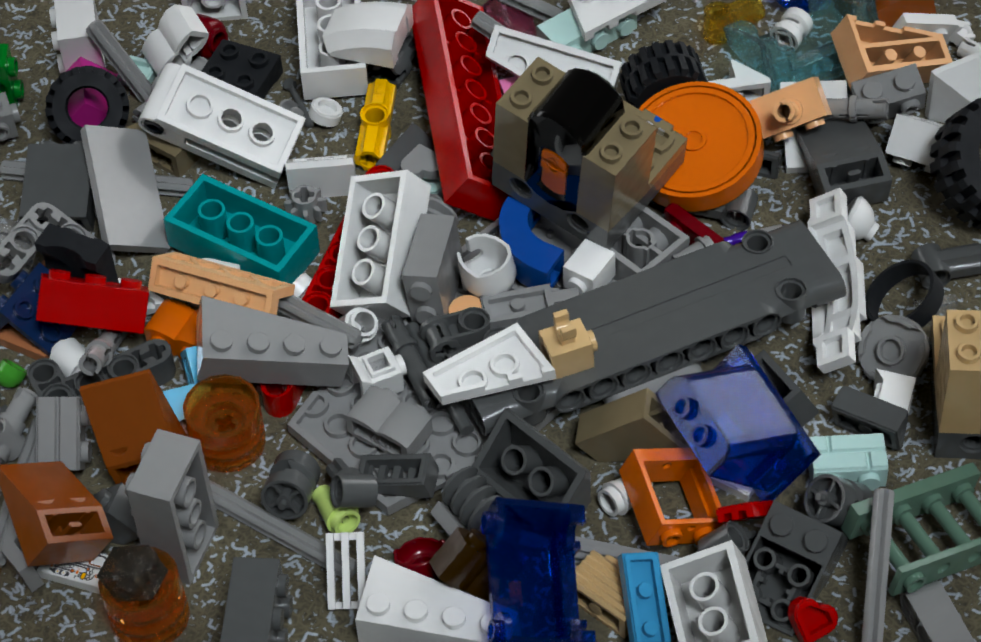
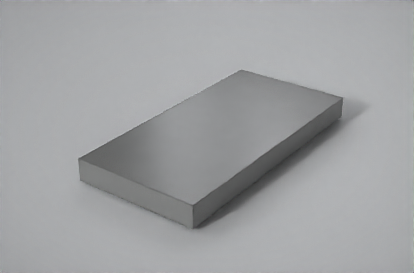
(124, 189)

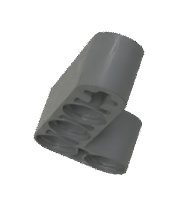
(156, 354)

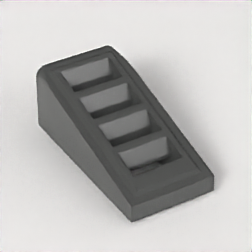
(420, 478)

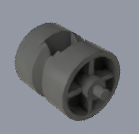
(290, 484)
(830, 497)

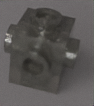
(132, 573)

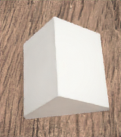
(328, 173)

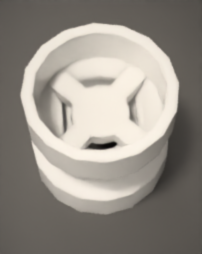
(792, 32)

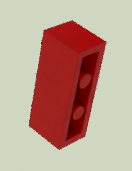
(92, 301)

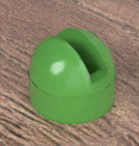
(11, 374)

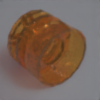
(227, 421)
(153, 619)

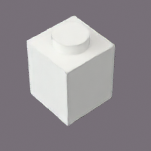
(589, 267)

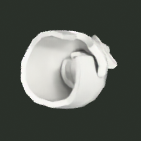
(491, 269)

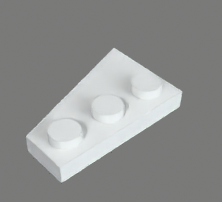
(598, 14)
(490, 367)

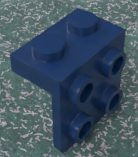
(21, 307)

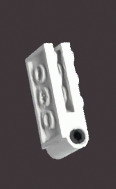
(193, 114)

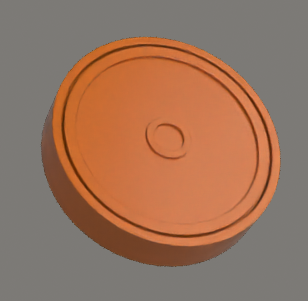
(721, 147)

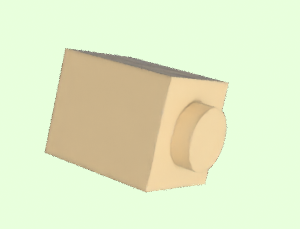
(568, 345)

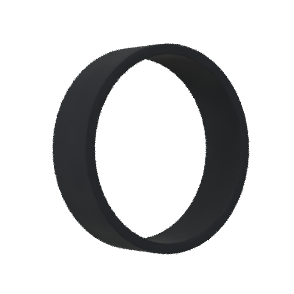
(894, 275)

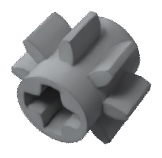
(306, 203)

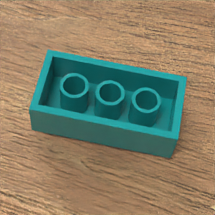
(242, 230)

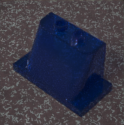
(739, 425)

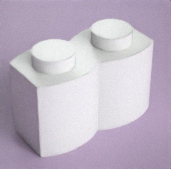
(176, 38)

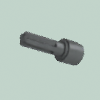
(403, 65)

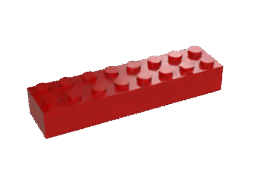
(460, 102)

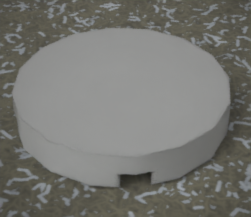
(893, 345)

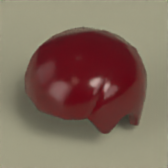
(417, 554)

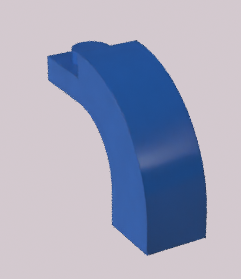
(534, 259)

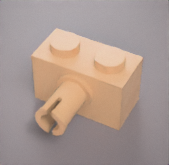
(792, 108)

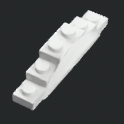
(837, 323)

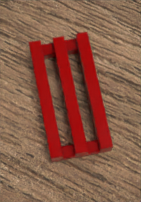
(743, 511)

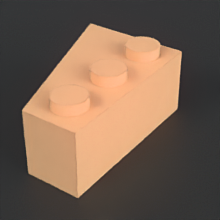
(875, 48)

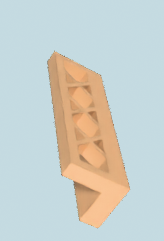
(192, 277)

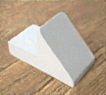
(746, 81)

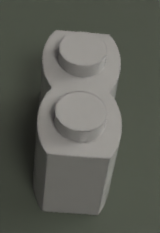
(388, 423)

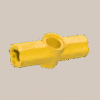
(375, 123)

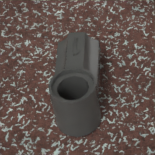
(735, 213)
(948, 262)

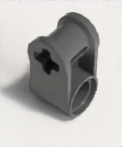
(455, 331)

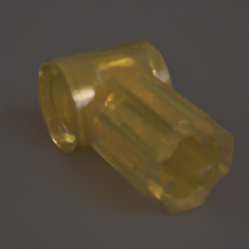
(721, 14)

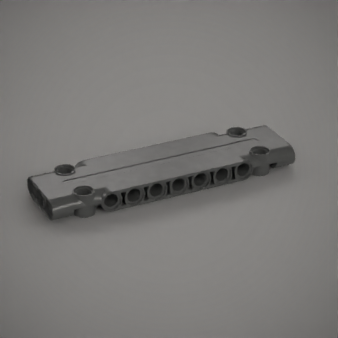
(675, 318)

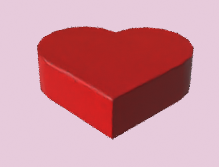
(811, 619)

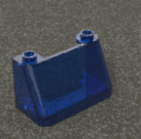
(533, 571)

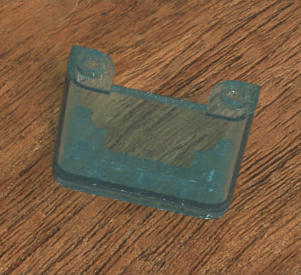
(815, 54)

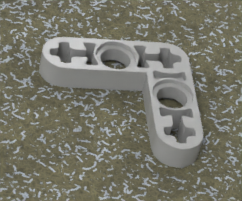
(32, 229)

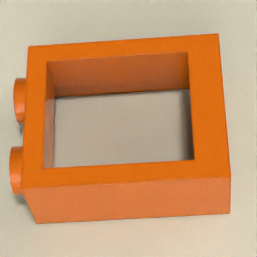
(670, 465)

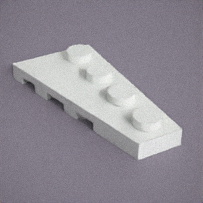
(518, 50)

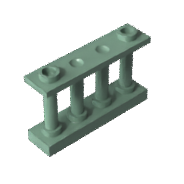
(927, 497)

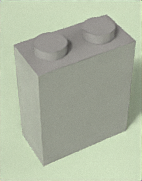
(432, 267)

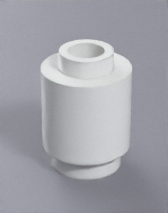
(360, 318)
(67, 355)

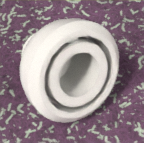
(862, 219)

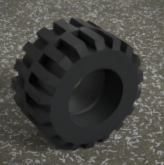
(657, 69)
(81, 78)

